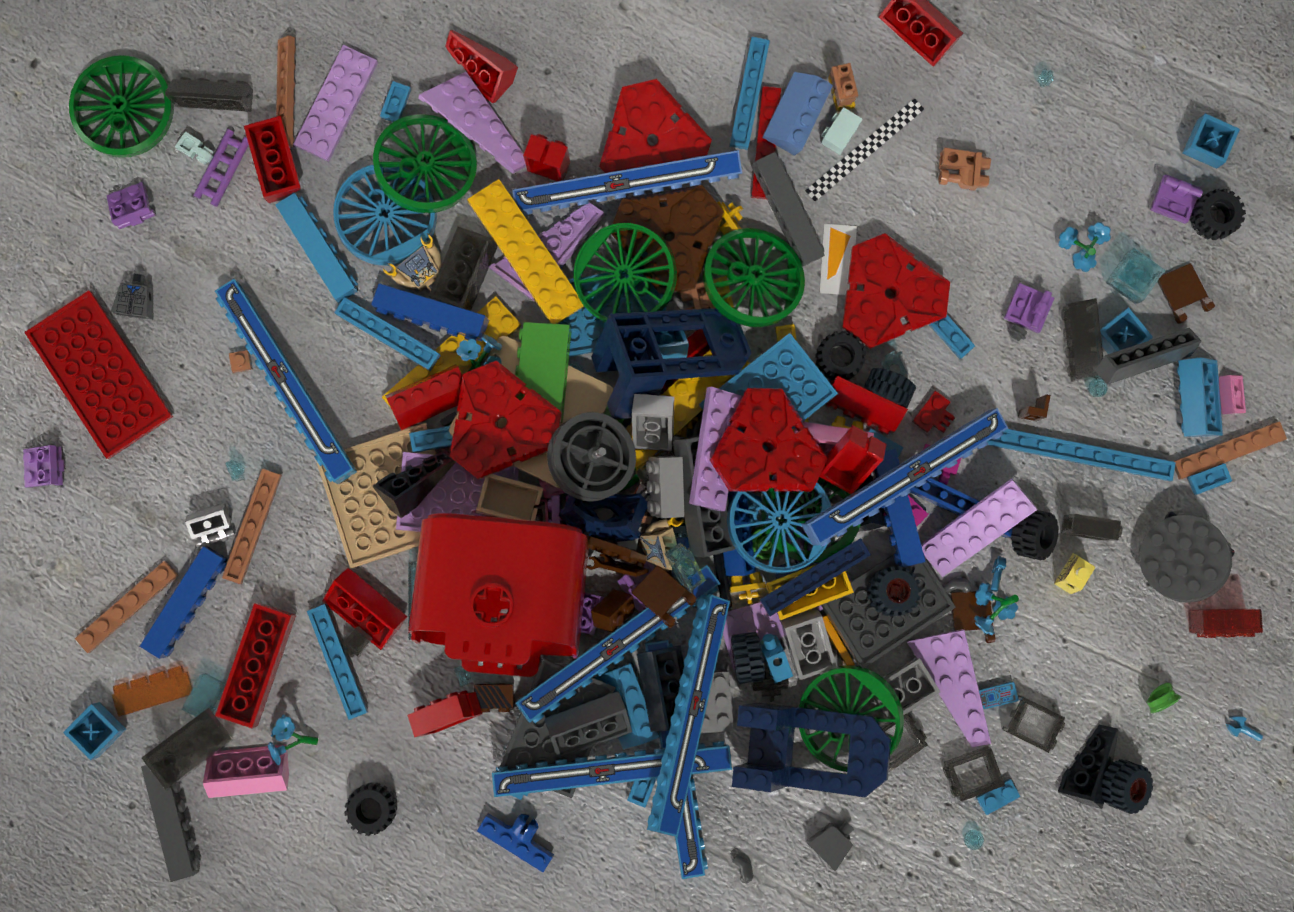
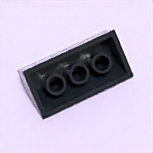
(660, 682)

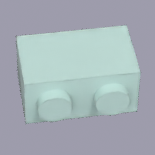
(841, 131)

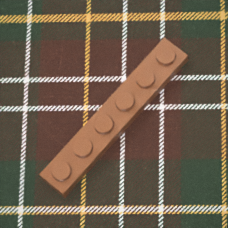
(286, 84)
(1229, 450)
(251, 526)
(126, 607)

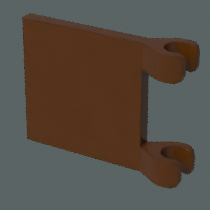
(1184, 288)
(617, 566)
(660, 593)
(966, 610)

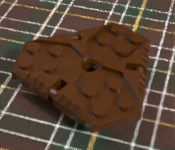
(689, 215)

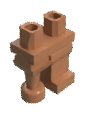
(969, 168)

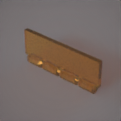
(146, 694)

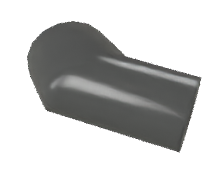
(958, 583)
(746, 868)

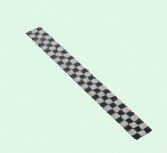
(864, 150)

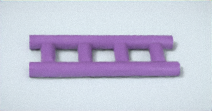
(224, 179)

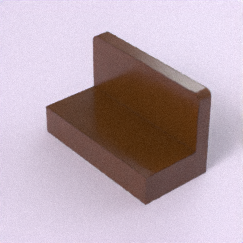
(1038, 412)

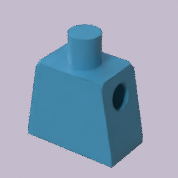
(773, 649)

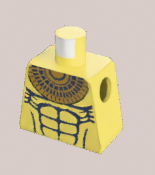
(1075, 573)

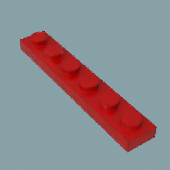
(769, 101)

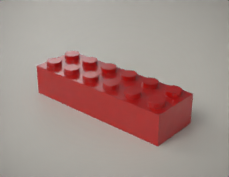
(255, 665)

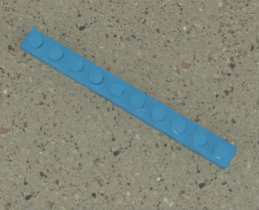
(1085, 454)

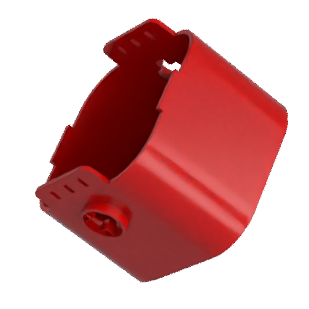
(489, 564)

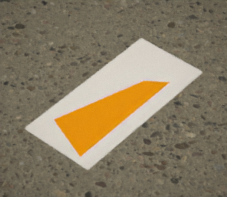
(835, 264)

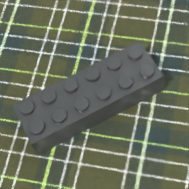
(705, 527)

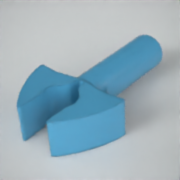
(998, 567)
(1243, 728)

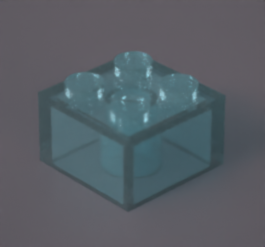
(1135, 276)

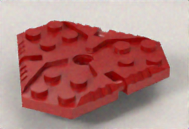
(645, 111)
(918, 293)
(492, 395)
(768, 421)

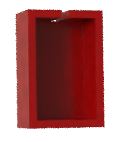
(547, 157)
(853, 459)
(444, 713)

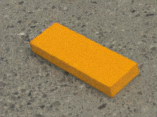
(837, 643)

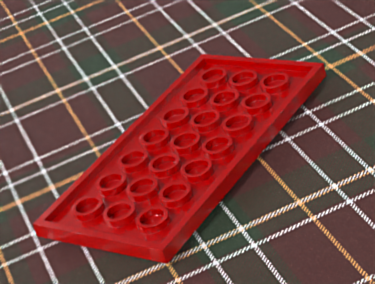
(98, 374)

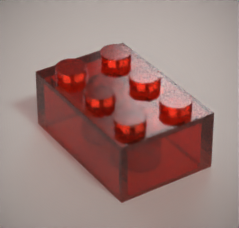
(1225, 622)

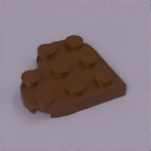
(616, 551)

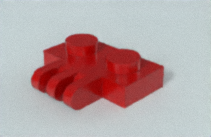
(934, 413)

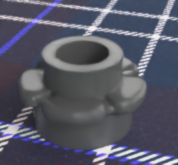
(1017, 332)

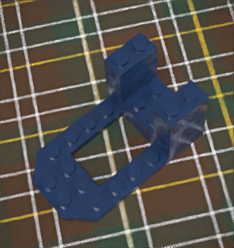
(632, 350)
(772, 750)

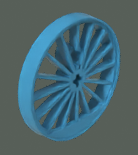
(403, 250)
(771, 516)

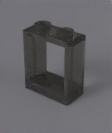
(1091, 527)
(992, 767)

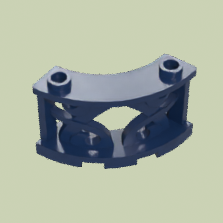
(616, 527)

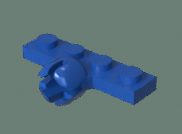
(517, 839)

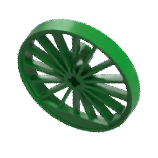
(121, 65)
(462, 148)
(590, 249)
(754, 278)
(878, 687)

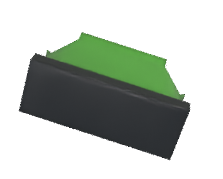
(448, 419)

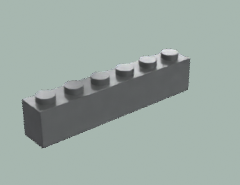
(787, 208)
(1148, 356)
(172, 828)

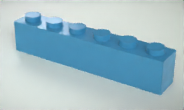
(316, 247)

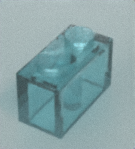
(685, 566)
(204, 695)

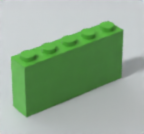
(545, 360)

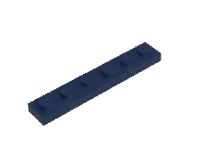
(815, 577)

